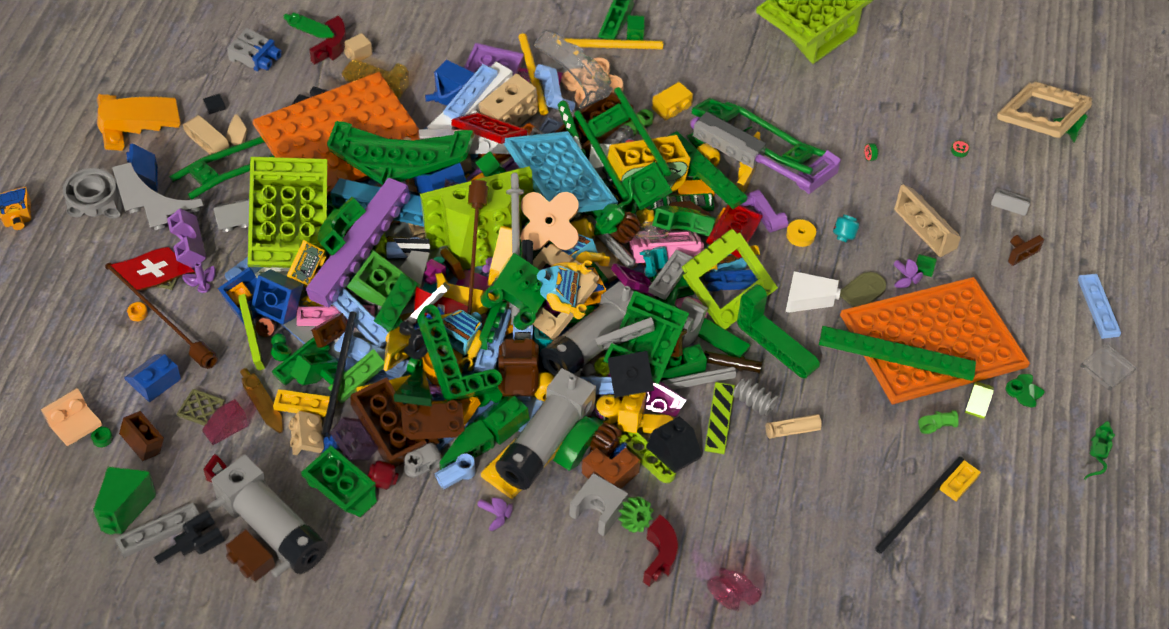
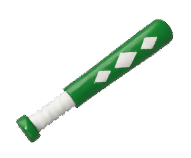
(567, 118)

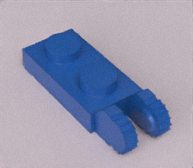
(730, 280)

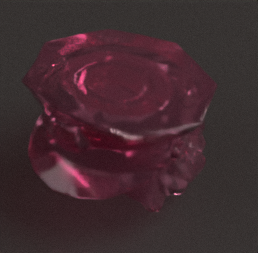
(732, 588)

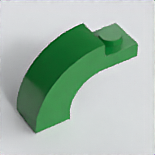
(683, 218)
(337, 223)
(577, 442)

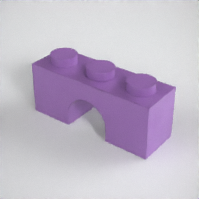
(191, 246)

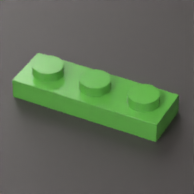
(359, 374)

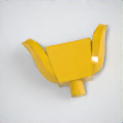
(461, 295)

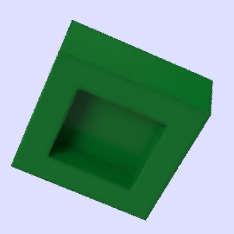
(926, 265)
(328, 373)

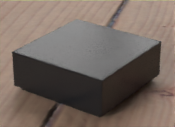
(214, 104)

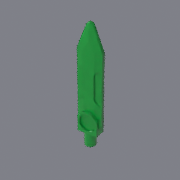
(308, 25)

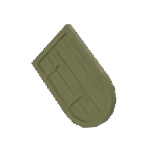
(863, 289)

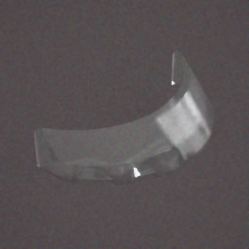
(583, 68)

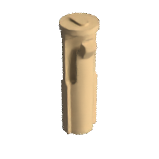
(793, 426)

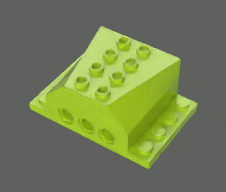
(815, 24)
(285, 208)
(450, 218)

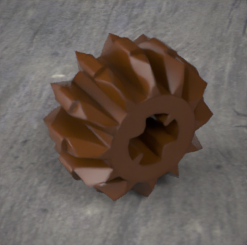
(627, 228)
(606, 438)

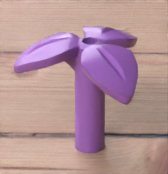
(909, 272)
(200, 277)
(498, 508)

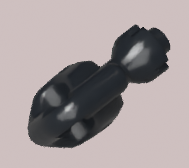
(415, 342)

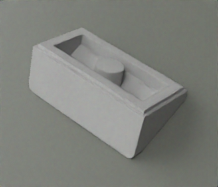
(1011, 202)

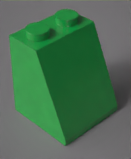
(122, 498)

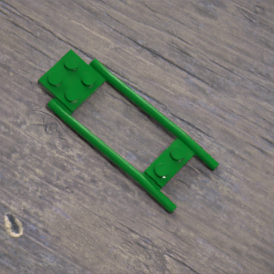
(792, 158)
(209, 177)
(647, 183)

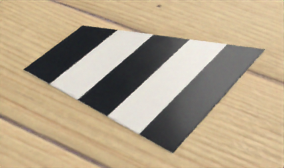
(413, 244)

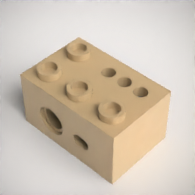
(511, 102)

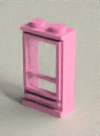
(685, 241)

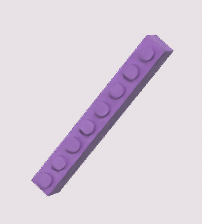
(359, 242)

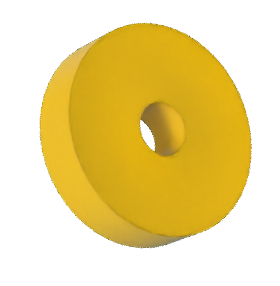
(794, 232)

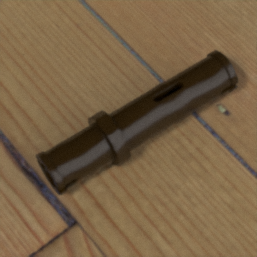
(731, 361)

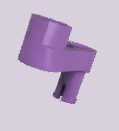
(761, 206)

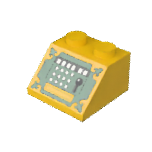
(306, 263)

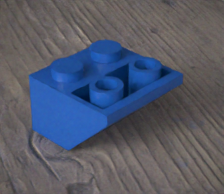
(144, 165)

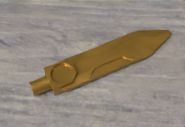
(261, 400)

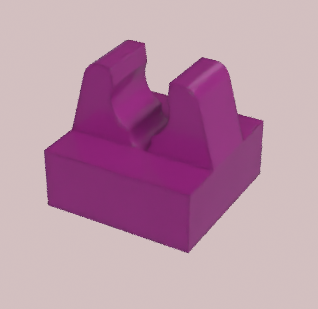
(433, 268)

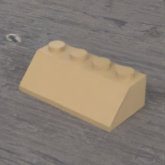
(926, 221)

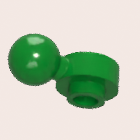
(280, 350)

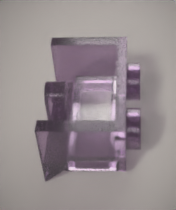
(353, 439)

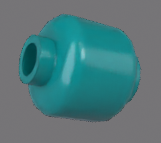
(846, 228)

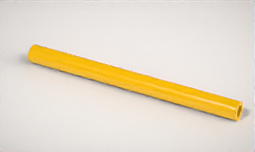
(625, 44)
(531, 70)

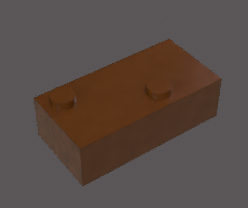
(383, 421)

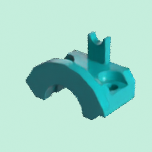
(654, 259)

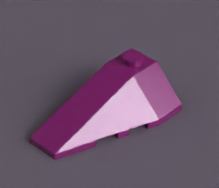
(662, 400)

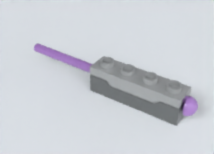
(738, 144)

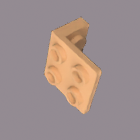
(71, 417)

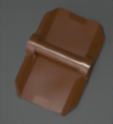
(519, 367)
(432, 422)

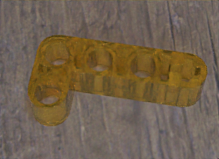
(396, 79)

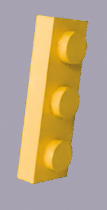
(296, 401)

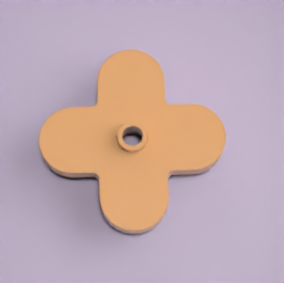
(571, 83)
(560, 231)

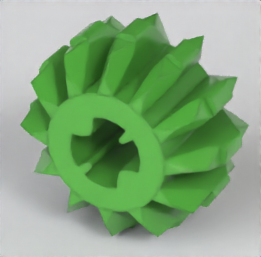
(635, 514)

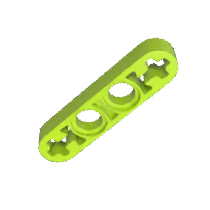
(654, 468)

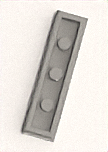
(156, 530)

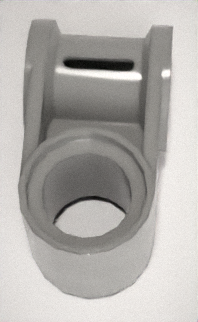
(423, 460)

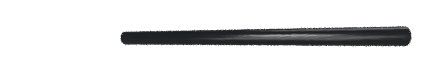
(339, 374)
(917, 507)

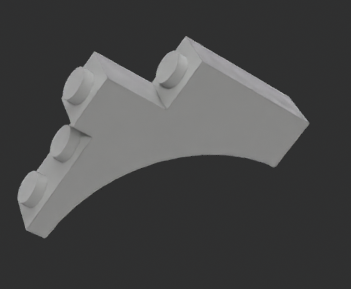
(138, 195)
(413, 267)

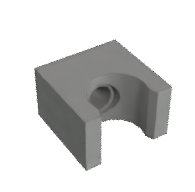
(694, 321)
(601, 496)

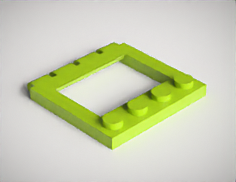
(709, 258)

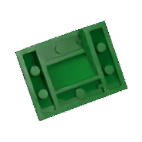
(658, 343)

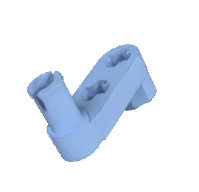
(551, 86)

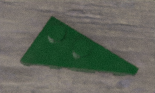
(415, 389)

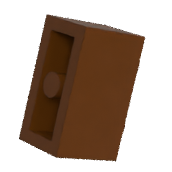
(141, 435)
(249, 556)

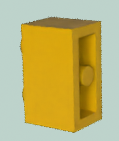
(672, 101)
(631, 412)

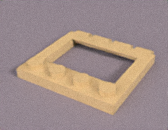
(1041, 124)
(546, 321)

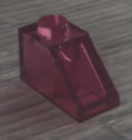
(225, 422)

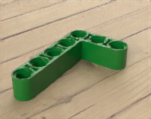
(770, 336)
(449, 361)

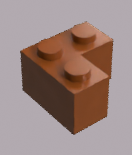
(615, 471)

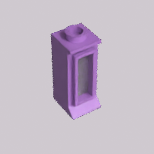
(823, 170)

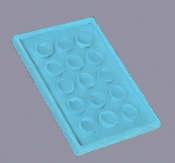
(560, 167)

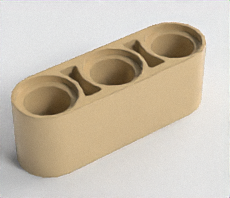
(205, 135)

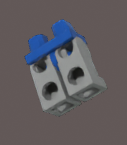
(254, 50)

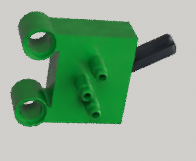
(518, 285)

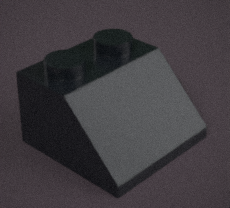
(675, 444)

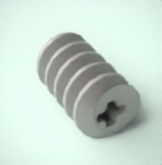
(755, 397)

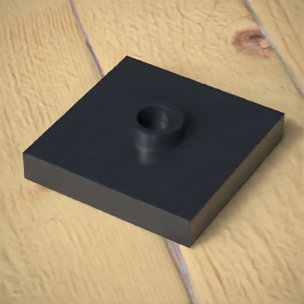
(630, 374)

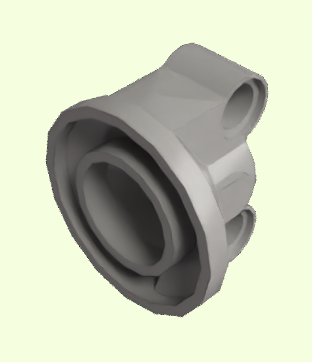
(92, 193)

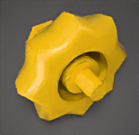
(645, 215)

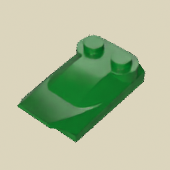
(341, 482)

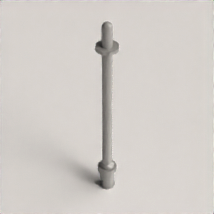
(515, 192)

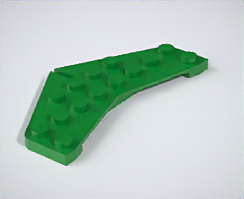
(394, 157)

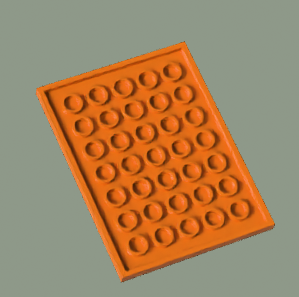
(307, 125)
(941, 319)

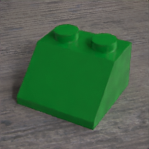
(504, 418)

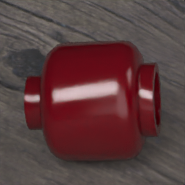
(383, 474)

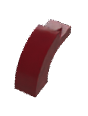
(330, 47)
(665, 540)

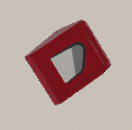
(213, 467)

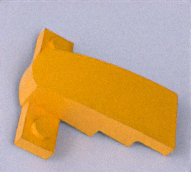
(132, 116)

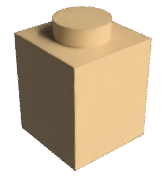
(358, 48)

